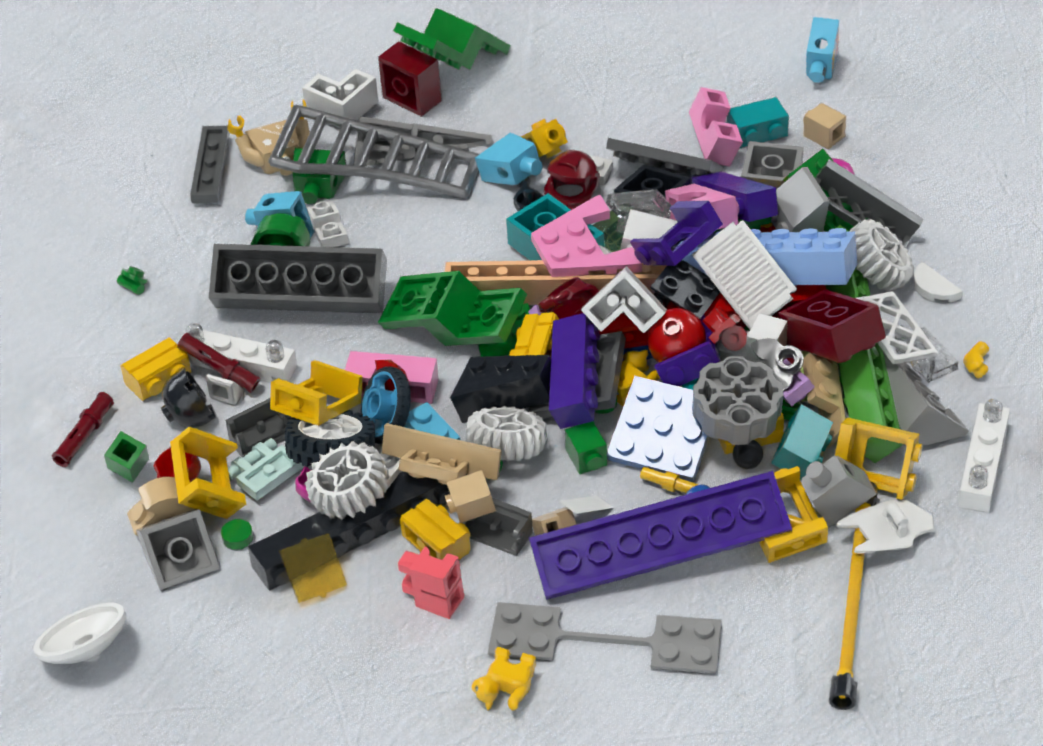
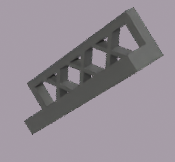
(865, 202)

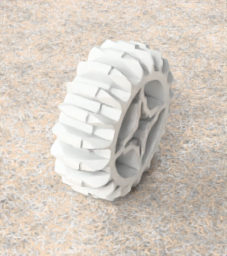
(881, 256)
(509, 429)
(355, 476)

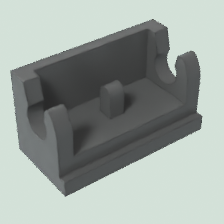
(256, 426)
(504, 529)

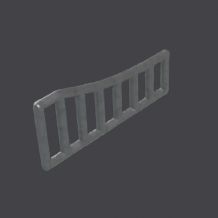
(331, 167)

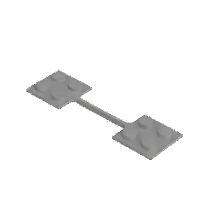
(676, 643)

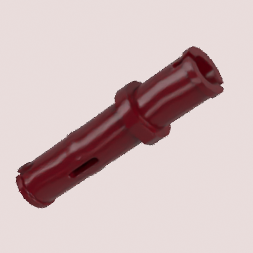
(228, 368)
(89, 420)

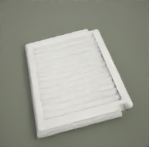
(745, 273)

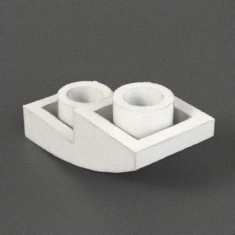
(327, 224)

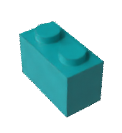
(760, 121)
(803, 440)

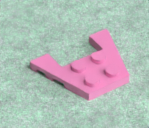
(572, 250)

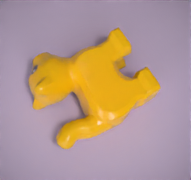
(633, 364)
(505, 677)

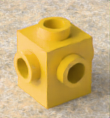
(547, 137)

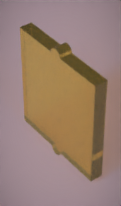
(313, 568)

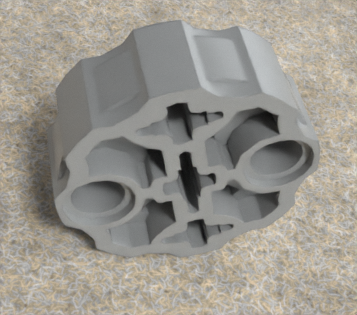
(737, 400)

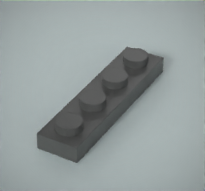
(210, 164)

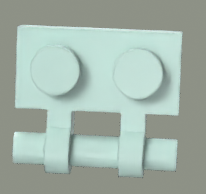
(269, 472)

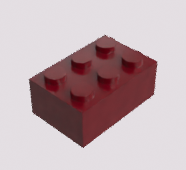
(833, 325)

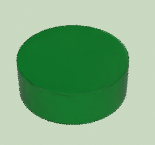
(237, 534)

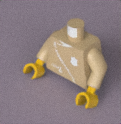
(259, 142)

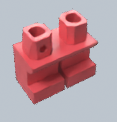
(432, 581)

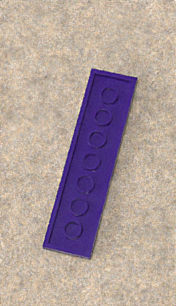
(659, 535)

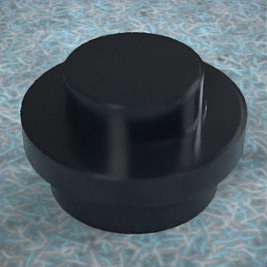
(748, 455)

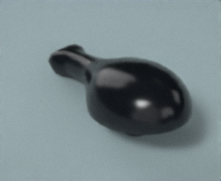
(525, 195)

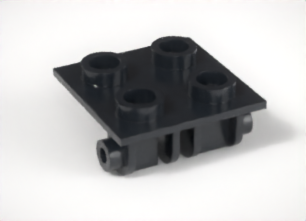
(685, 288)

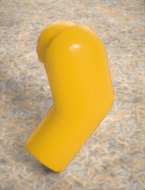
(974, 359)

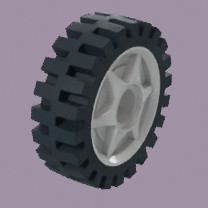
(307, 441)

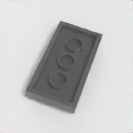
(656, 157)

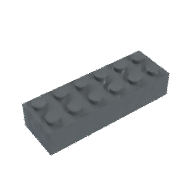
(298, 278)

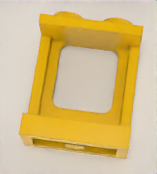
(309, 398)
(852, 448)
(214, 497)
(804, 536)

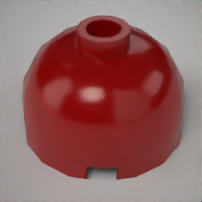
(674, 334)

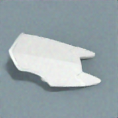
(889, 525)

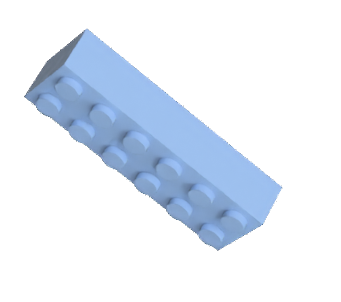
(805, 255)

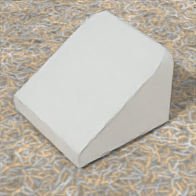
(223, 389)

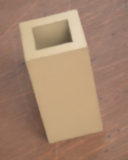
(553, 521)

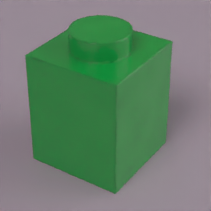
(586, 447)
(126, 456)

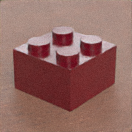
(410, 78)

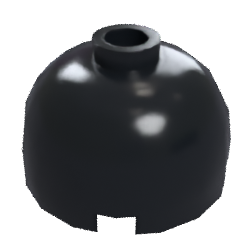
(186, 401)

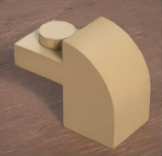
(157, 503)

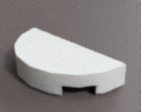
(933, 285)

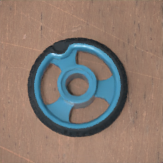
(386, 405)

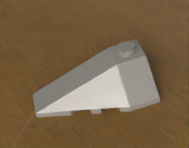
(919, 407)

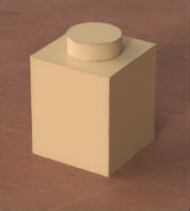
(824, 125)
(469, 497)

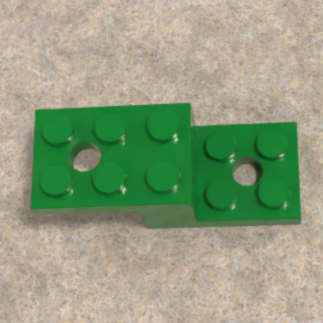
(451, 40)
(453, 308)

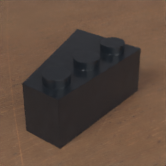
(502, 382)

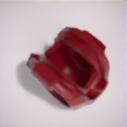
(572, 168)
(568, 298)

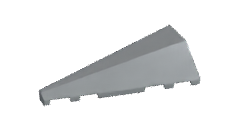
(446, 136)

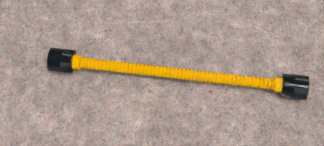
(843, 687)

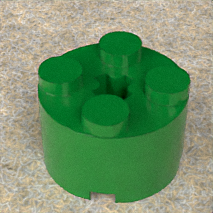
(281, 231)

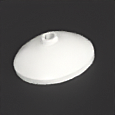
(81, 634)

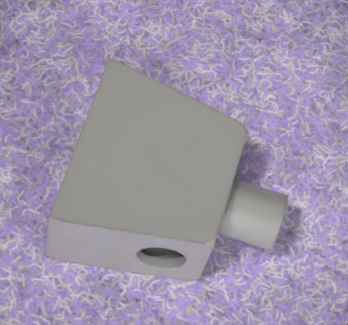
(836, 488)

